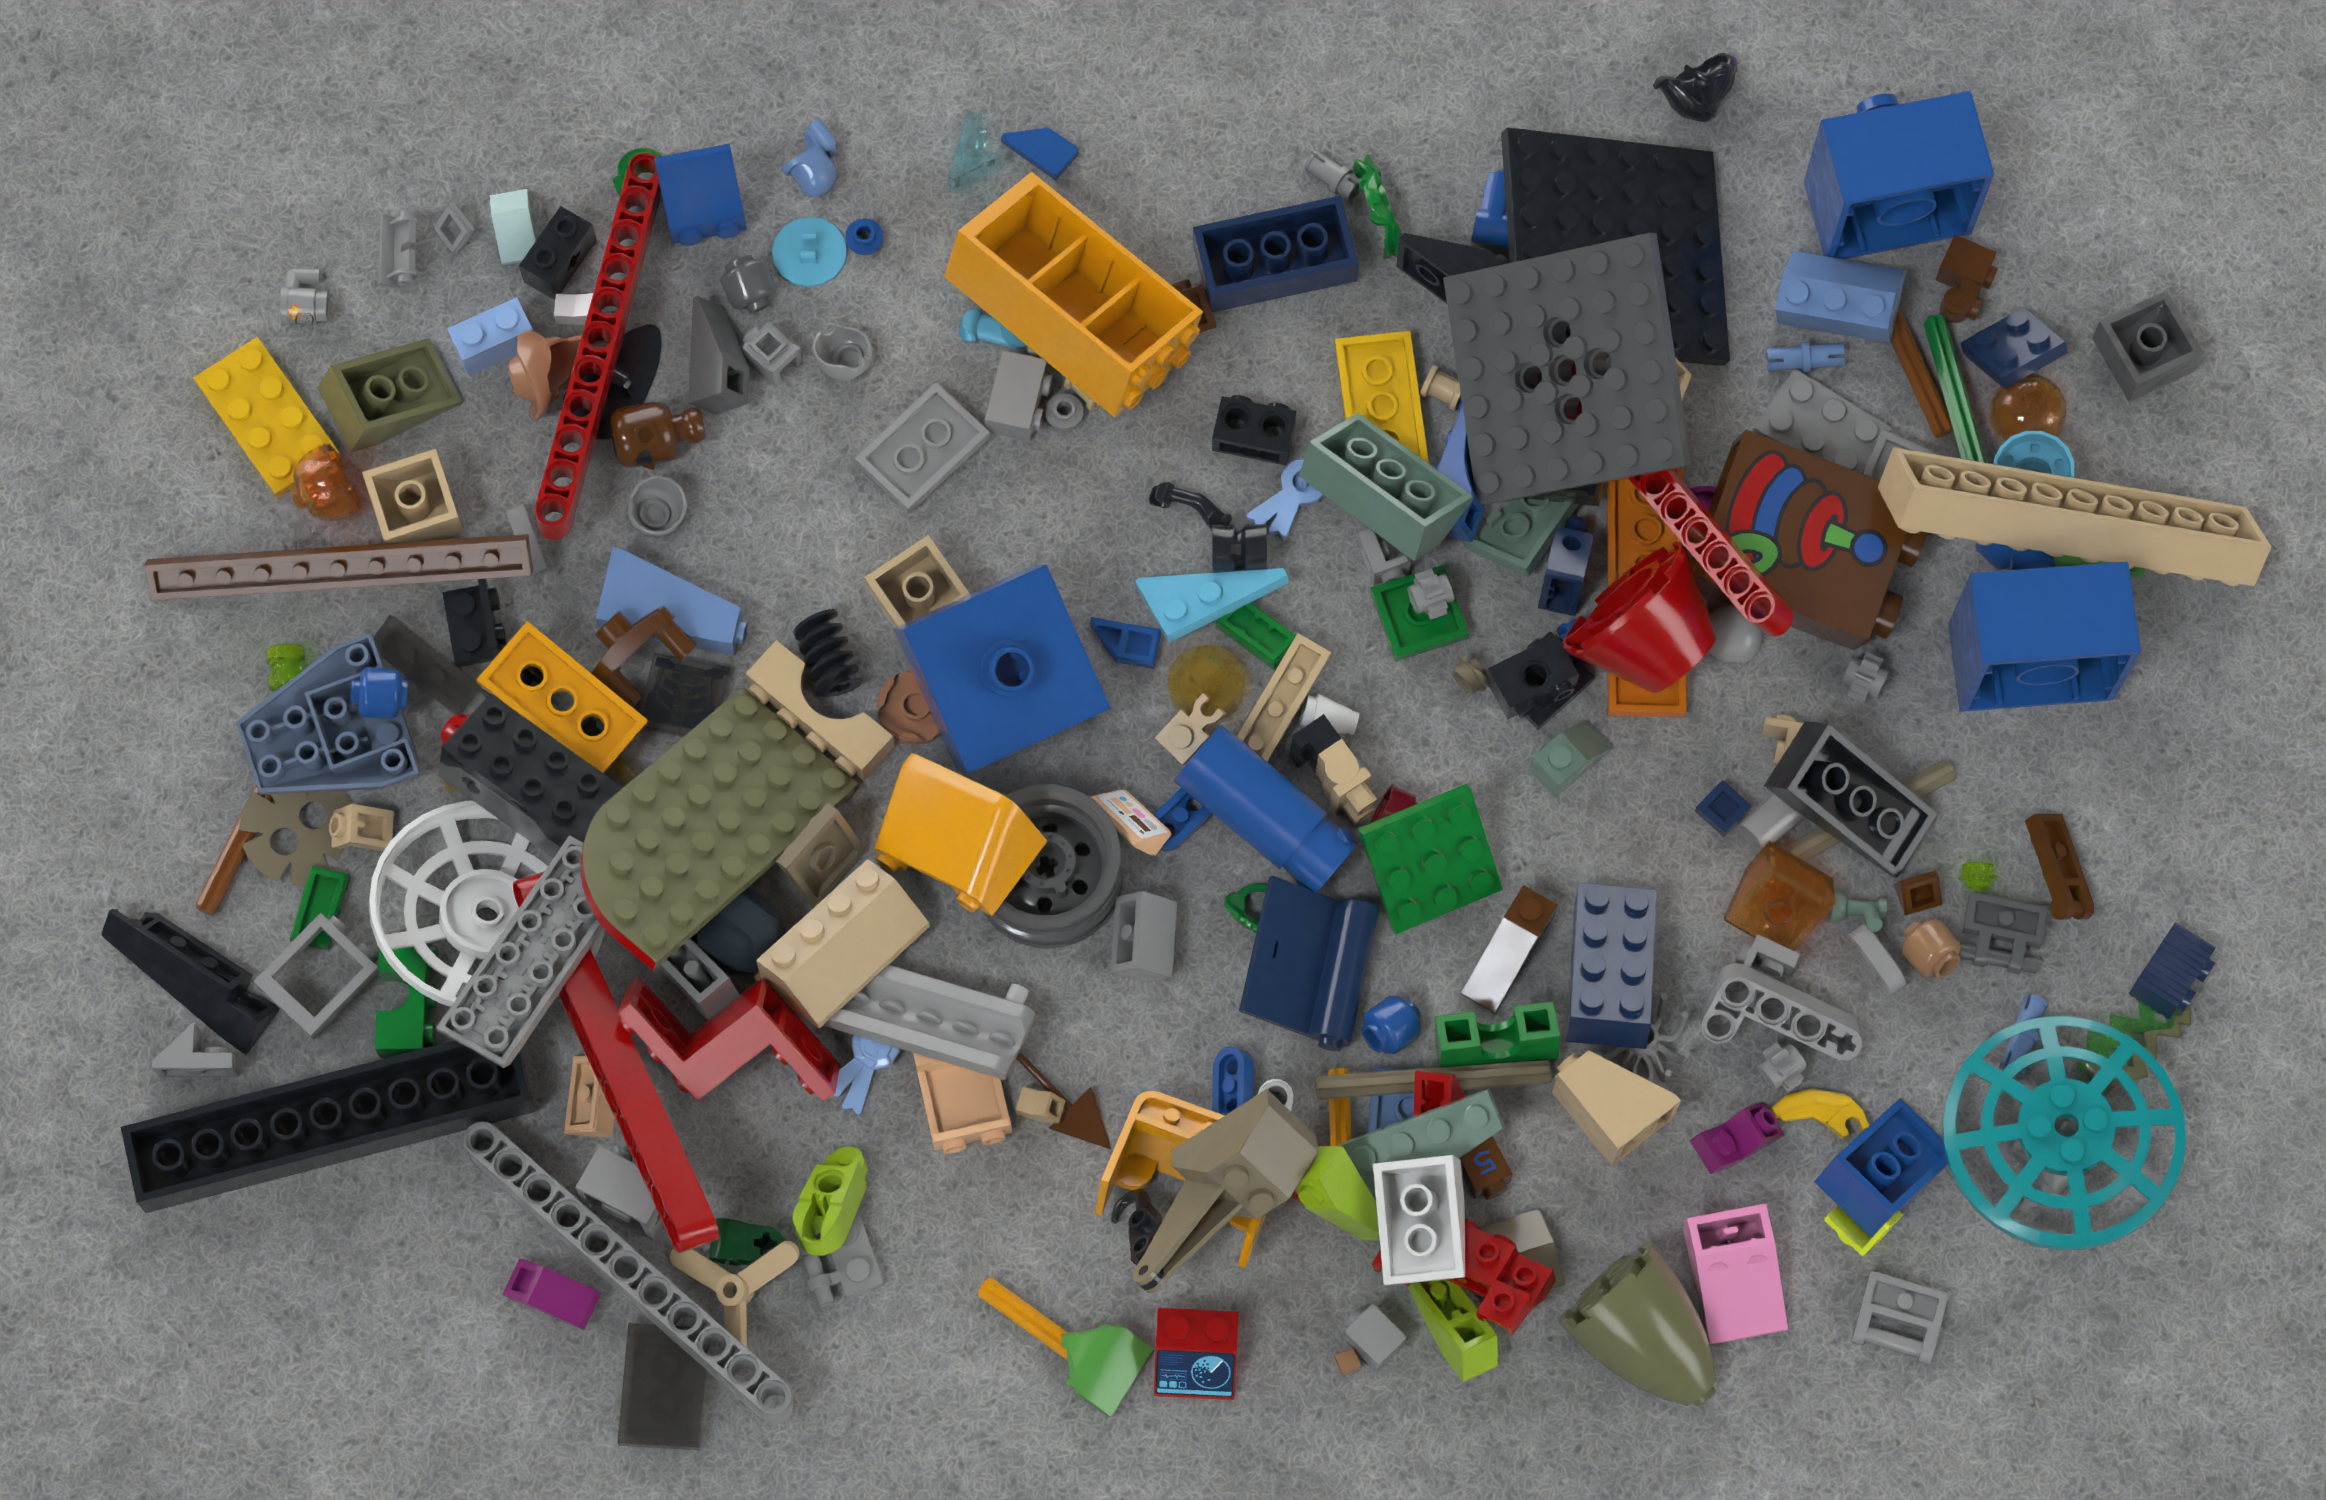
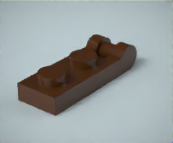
(2060, 867)

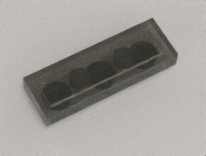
(425, 665)

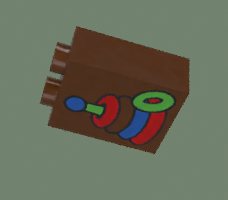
(1814, 537)

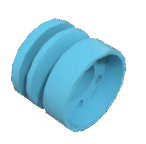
(2036, 452)

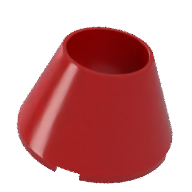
(1647, 623)

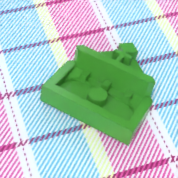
(1104, 1364)

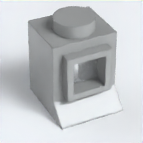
(770, 351)

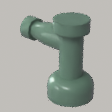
(1873, 912)

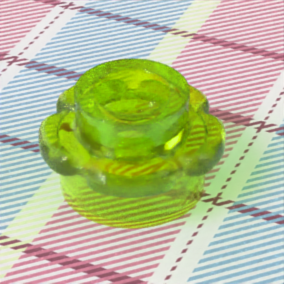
(1977, 875)

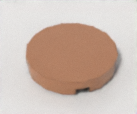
(910, 719)

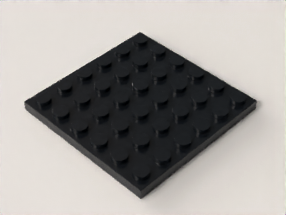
(1599, 190)

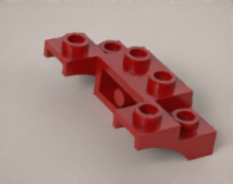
(1500, 1275)

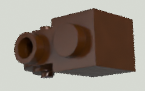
(1966, 270)

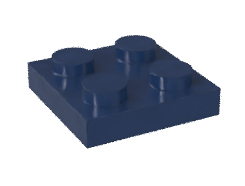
(2014, 347)

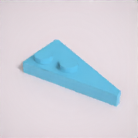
(1195, 600)

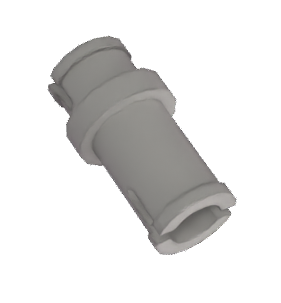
(1338, 178)

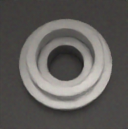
(1064, 422)

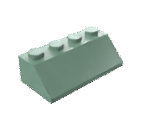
(1384, 485)

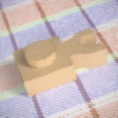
(1186, 732)

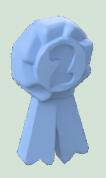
(1285, 503)
(859, 1071)

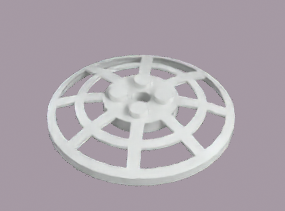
(457, 903)

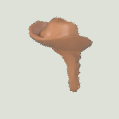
(543, 368)

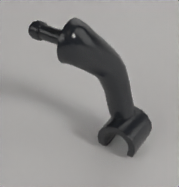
(1165, 492)

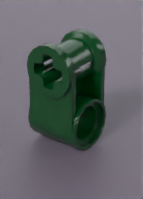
(741, 1242)

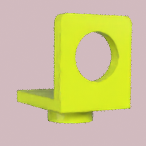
(1853, 1234)

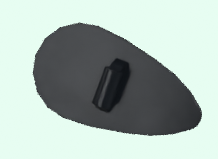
(632, 374)

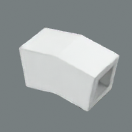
(572, 308)

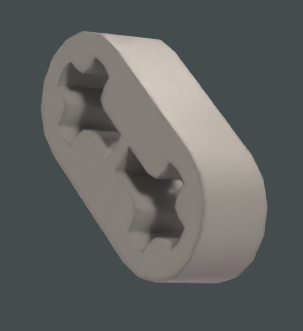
(521, 525)
(1876, 960)

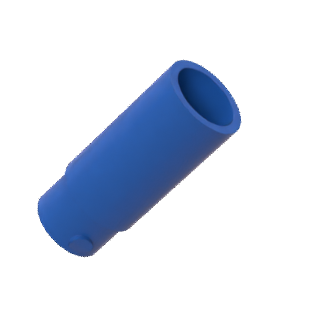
(1266, 809)

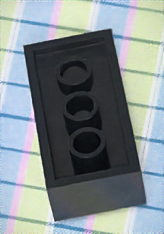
(1850, 797)

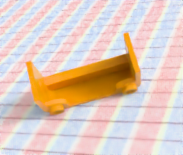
(1145, 1145)

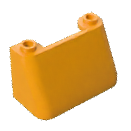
(956, 834)

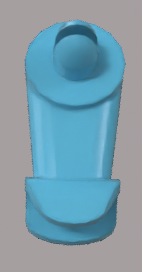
(984, 327)

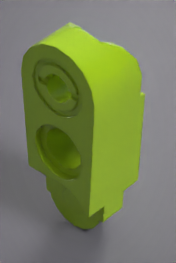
(830, 1201)

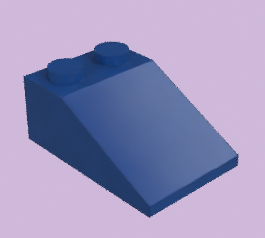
(701, 194)
(1884, 1167)

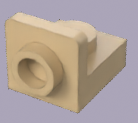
(1780, 727)
(361, 827)

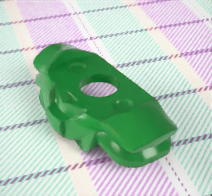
(1376, 197)

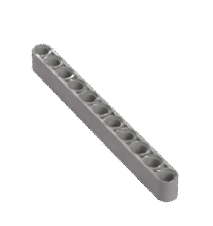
(638, 1287)

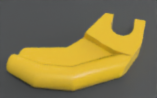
(1823, 1106)

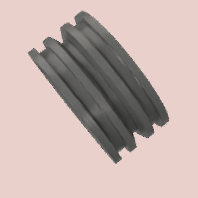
(1072, 915)

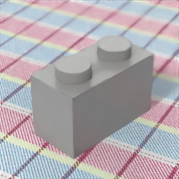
(1017, 396)
(1143, 937)

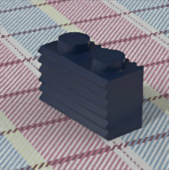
(2173, 970)

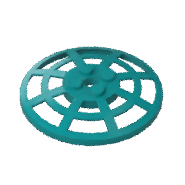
(2057, 1153)

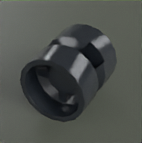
(1253, 547)

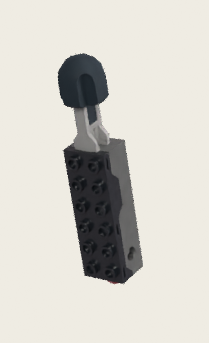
(555, 793)

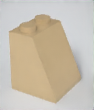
(1612, 1103)

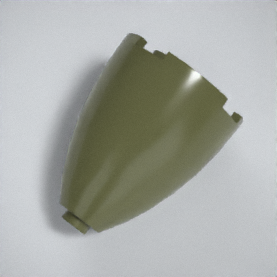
(1645, 1329)

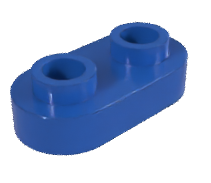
(1180, 819)
(1231, 1087)

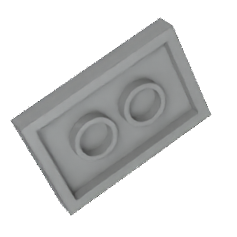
(1820, 423)
(922, 447)

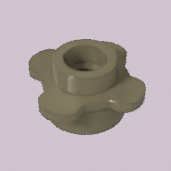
(1470, 674)

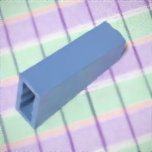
(641, 587)

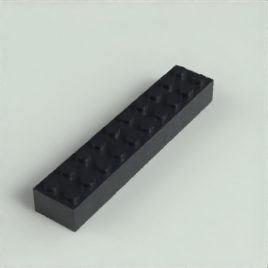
(320, 1122)

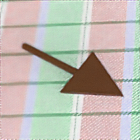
(1080, 1118)

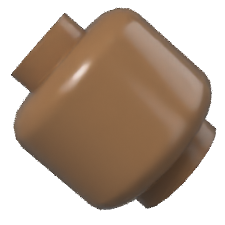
(1931, 948)

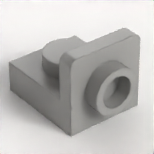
(1375, 557)
(1773, 957)

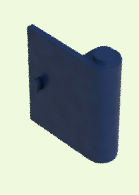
(1309, 962)

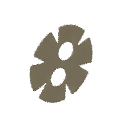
(266, 817)

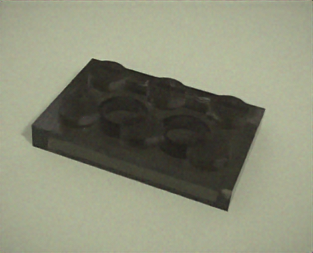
(660, 1392)

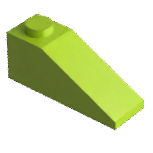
(1339, 1194)
(1452, 1319)

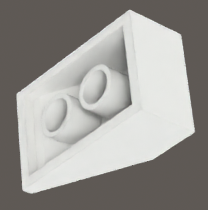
(1421, 1219)

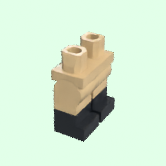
(1336, 769)

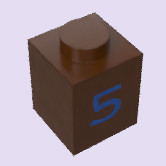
(1486, 1170)

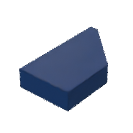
(1042, 149)
(1128, 642)

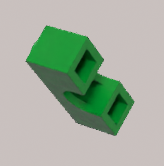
(407, 1026)
(1524, 1037)

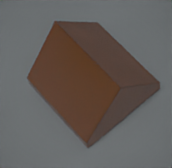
(1919, 892)

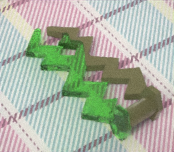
(2146, 1027)

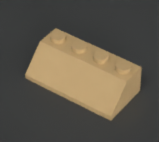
(842, 943)

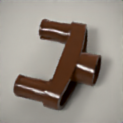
(625, 638)

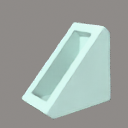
(512, 225)

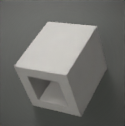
(1373, 1336)

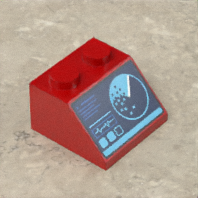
(1196, 1353)

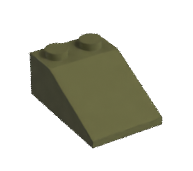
(387, 393)

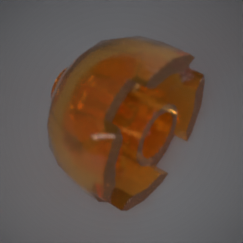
(2028, 406)
(324, 486)

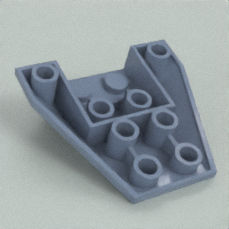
(317, 740)

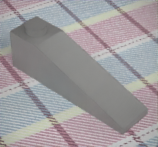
(699, 979)

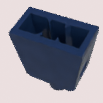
(1566, 567)

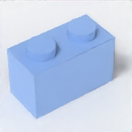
(489, 336)

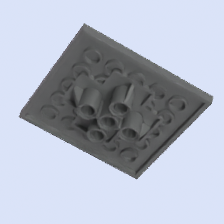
(1515, 323)

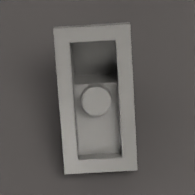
(184, 1058)

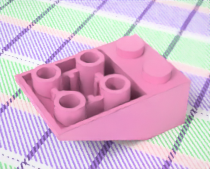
(1736, 1273)

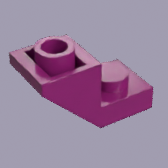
(1737, 1138)
(552, 1293)

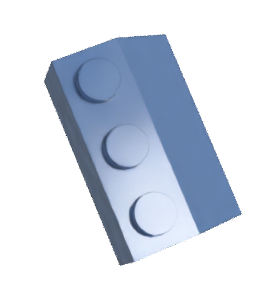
(1840, 296)

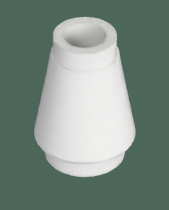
(1341, 717)

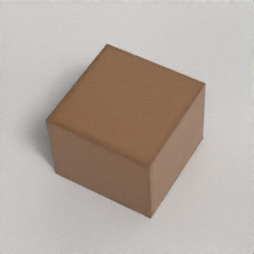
(1347, 1361)

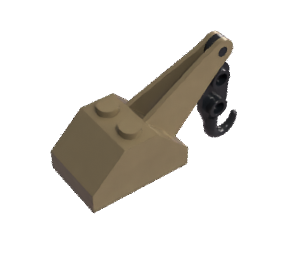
(1230, 1169)

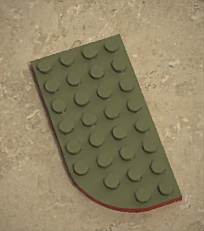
(703, 825)

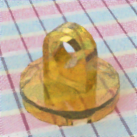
(1209, 672)

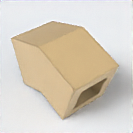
(1040, 1105)

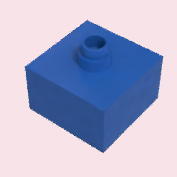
(1898, 174)
(2043, 634)
(1002, 668)

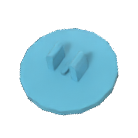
(809, 251)

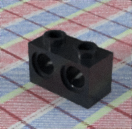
(1251, 439)

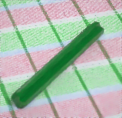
(1953, 389)

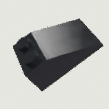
(1433, 259)

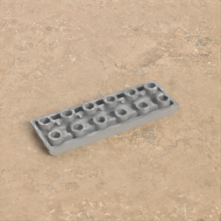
(526, 963)
(937, 1021)

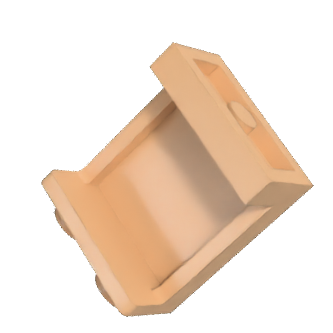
(961, 1105)

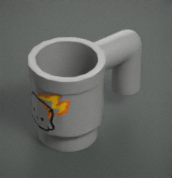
(303, 304)

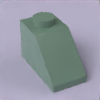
(1568, 757)

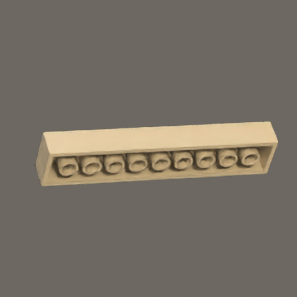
(2073, 517)

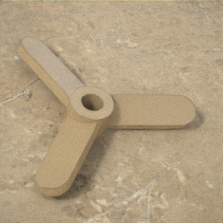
(746, 1281)

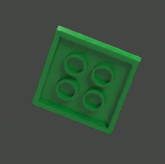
(1430, 859)

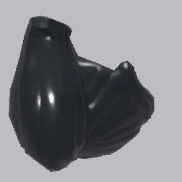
(1699, 88)

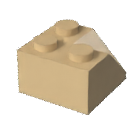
(413, 499)
(914, 583)

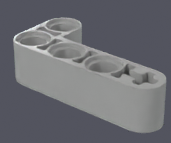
(1783, 1018)

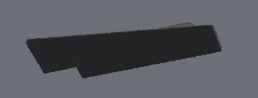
(193, 975)

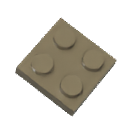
(821, 855)

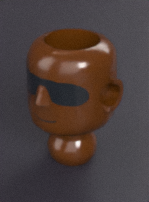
(650, 433)

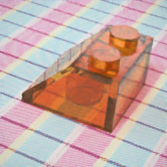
(1780, 897)

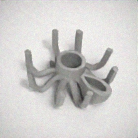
(1642, 1064)

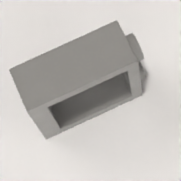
(290, 1006)

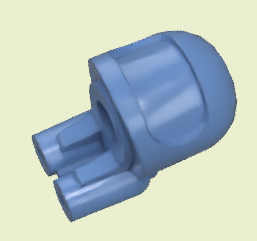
(813, 168)

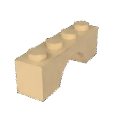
(855, 741)

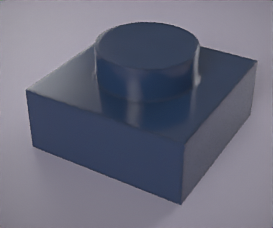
(1723, 808)

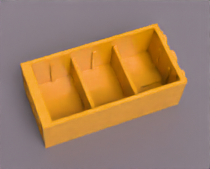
(1073, 294)

